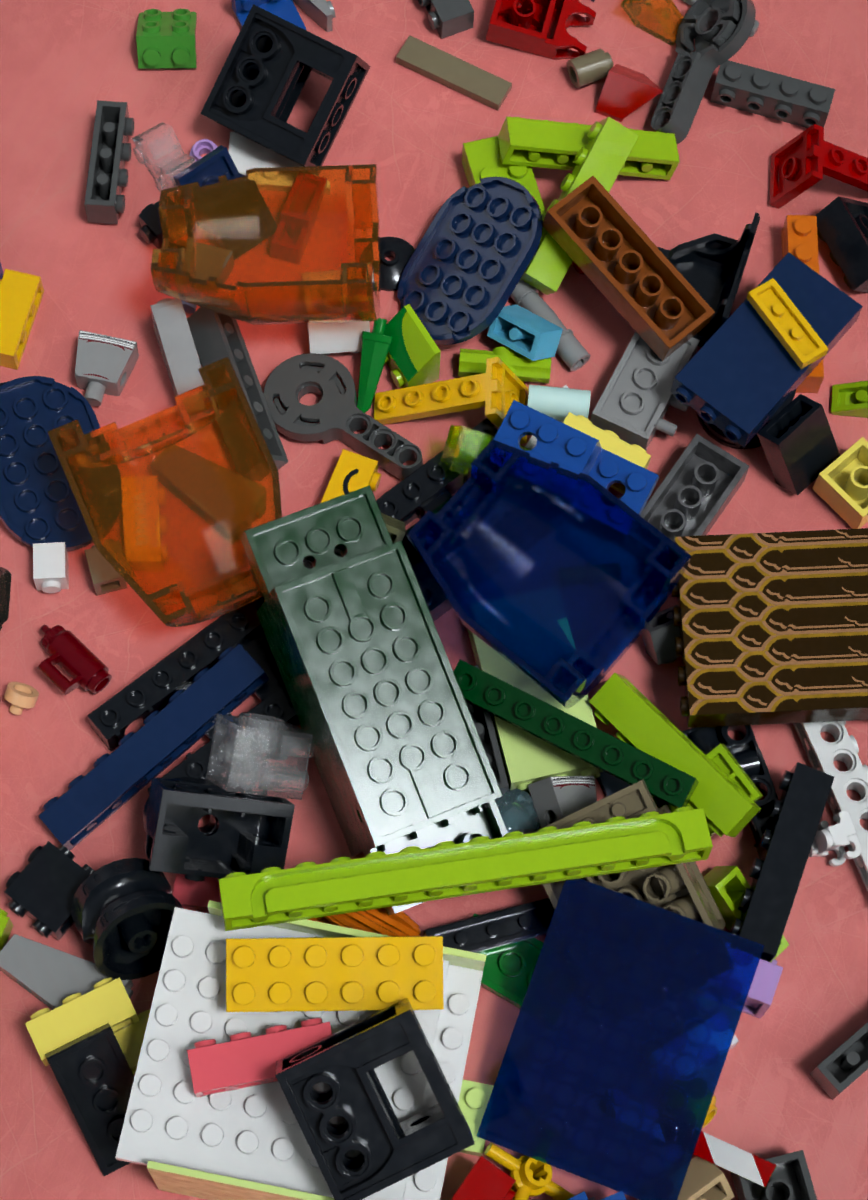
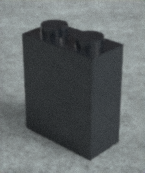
(798, 444)

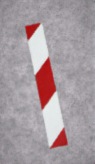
(734, 1159)

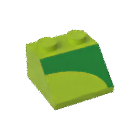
(413, 353)

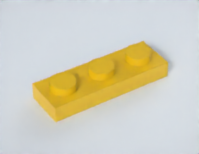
(787, 323)

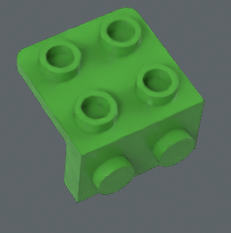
(166, 39)

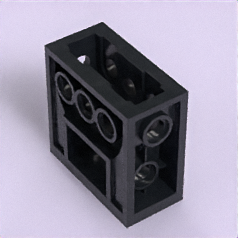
(282, 60)
(387, 1147)

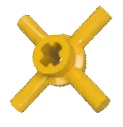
(531, 1175)

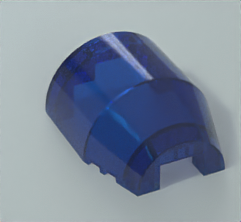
(548, 568)

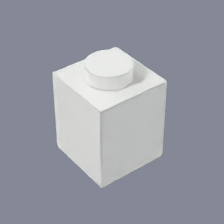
(50, 567)

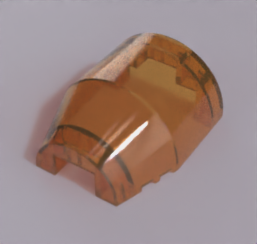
(275, 245)
(177, 496)

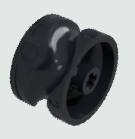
(125, 917)

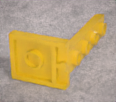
(490, 390)

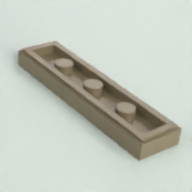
(453, 72)

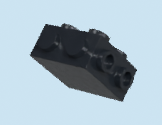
(47, 889)

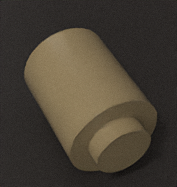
(589, 67)

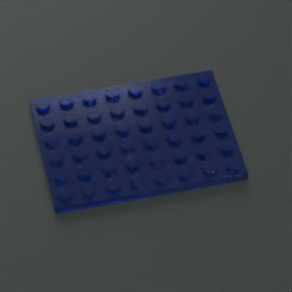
(620, 1041)

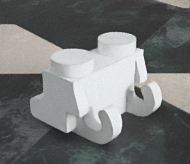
(836, 837)

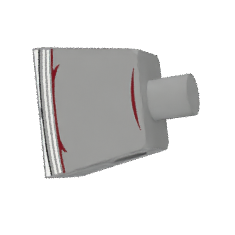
(103, 365)
(561, 796)

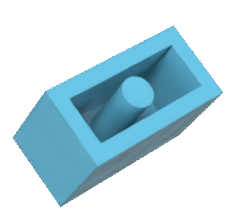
(525, 333)

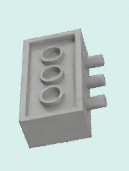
(642, 393)

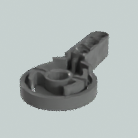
(719, 33)
(335, 412)

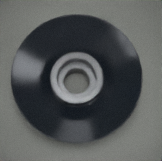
(392, 270)

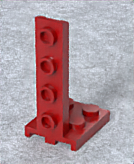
(804, 162)

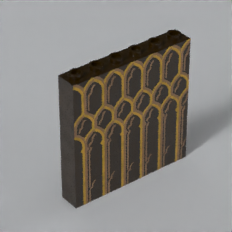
(773, 628)

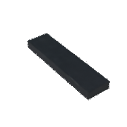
(497, 928)

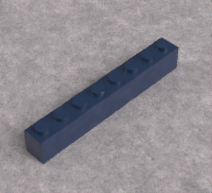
(153, 747)

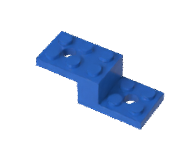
(576, 453)

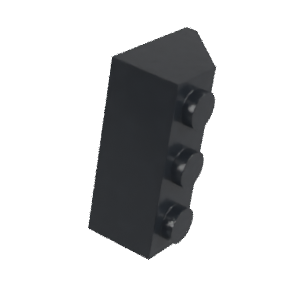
(845, 230)

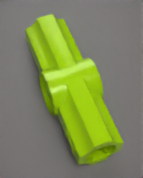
(474, 362)

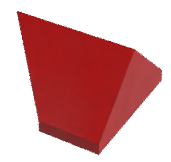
(625, 92)

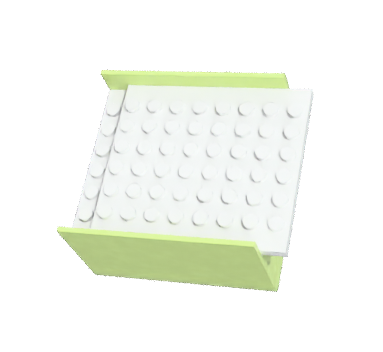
(248, 1138)

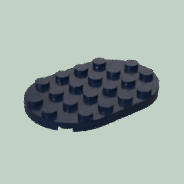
(471, 258)
(33, 485)

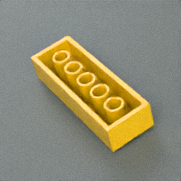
(333, 973)

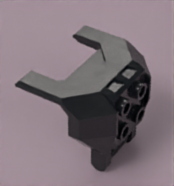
(715, 271)

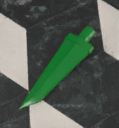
(373, 356)

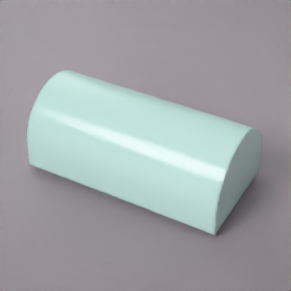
(558, 401)

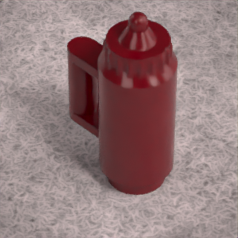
(74, 659)

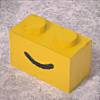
(351, 474)

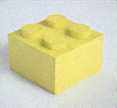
(845, 485)

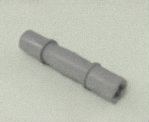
(569, 347)

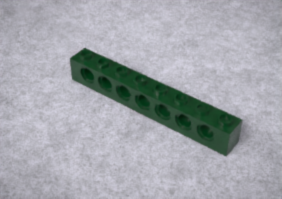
(574, 735)

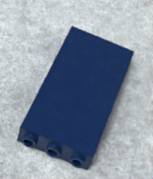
(745, 369)

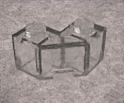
(161, 154)

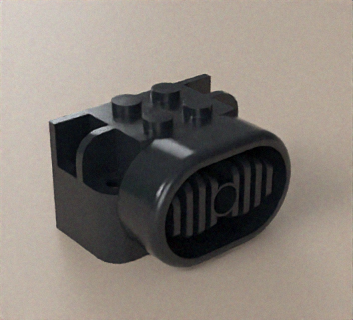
(241, 836)

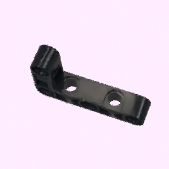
(750, 759)

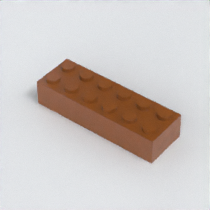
(627, 268)

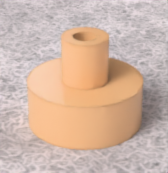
(20, 696)

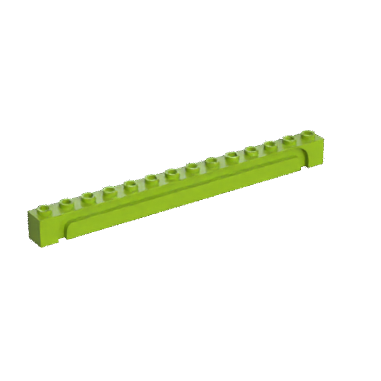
(463, 868)

